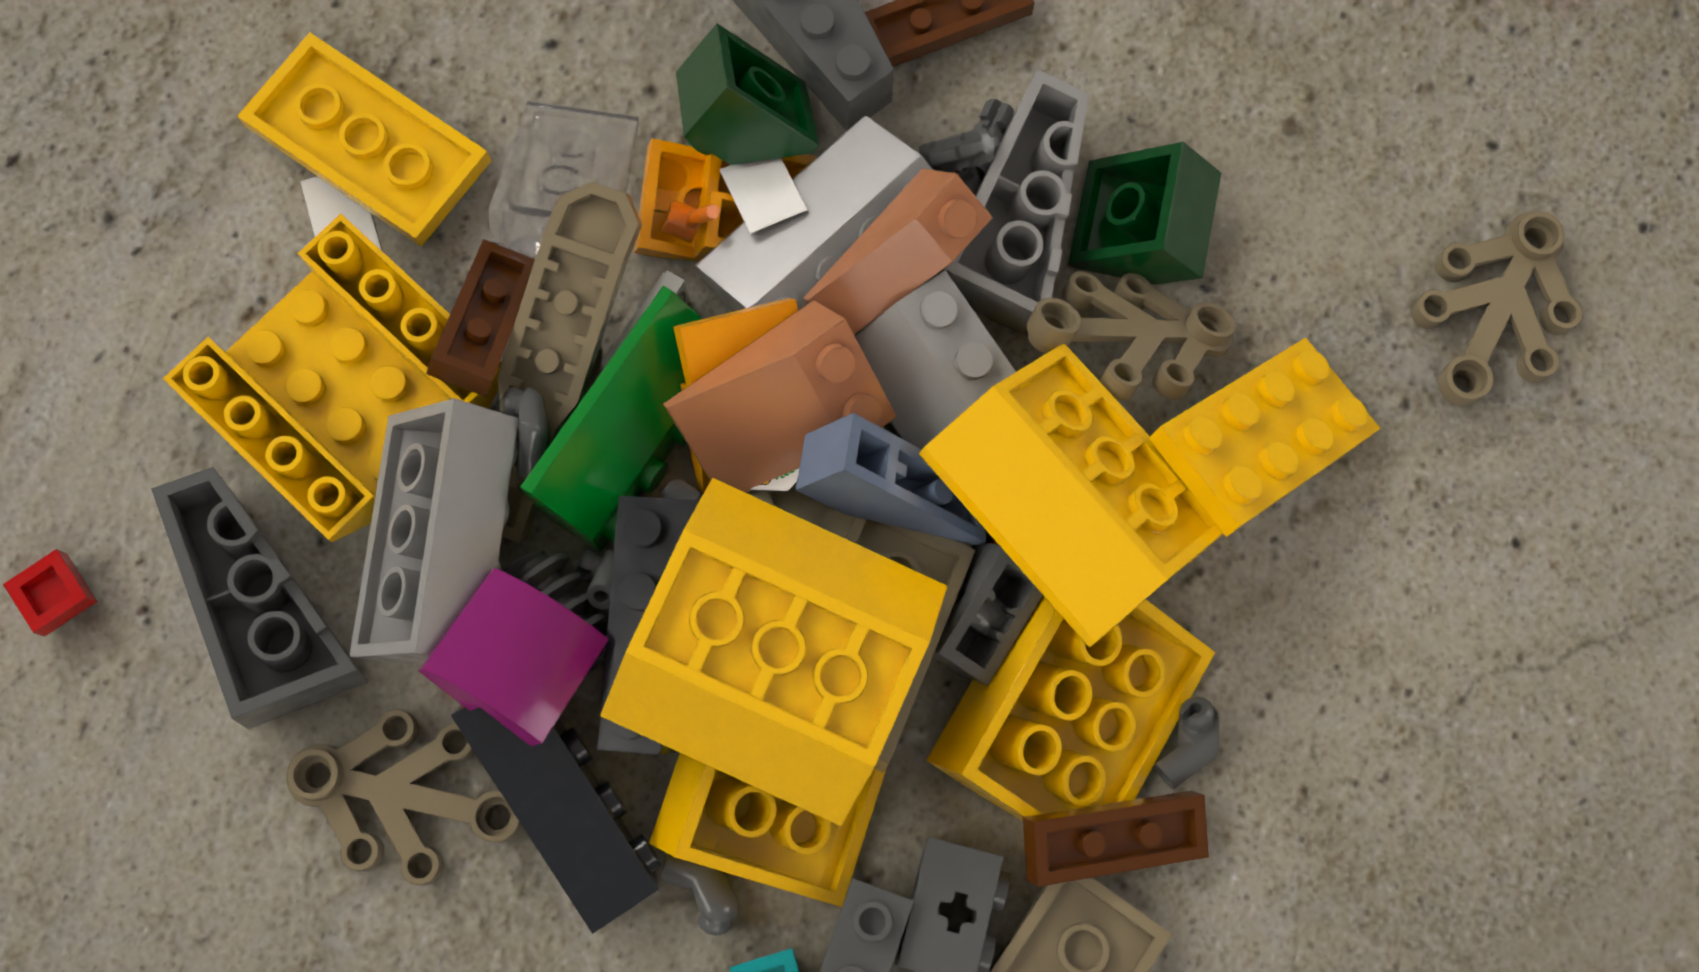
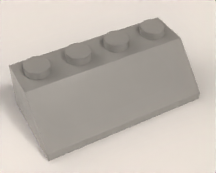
(843, 197)
(932, 359)
(432, 526)

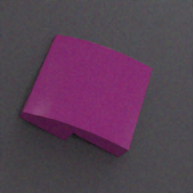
(514, 656)

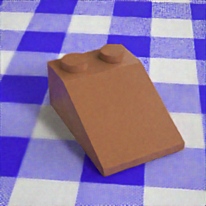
(756, 407)

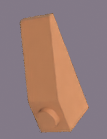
(902, 248)

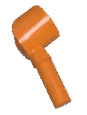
(685, 220)

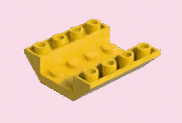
(322, 374)
(1072, 491)
(775, 652)

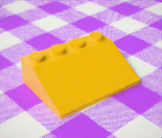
(1069, 719)
(759, 836)

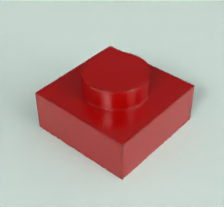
(50, 593)

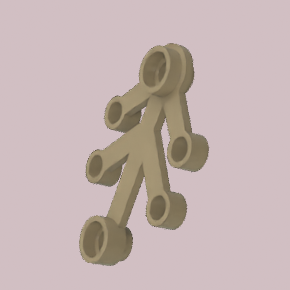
(1505, 301)
(1201, 330)
(392, 794)

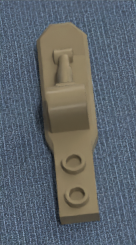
(566, 314)

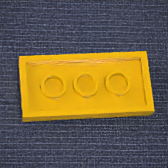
(365, 139)
(1264, 435)

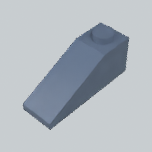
(882, 480)

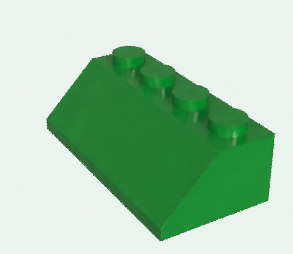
(617, 431)

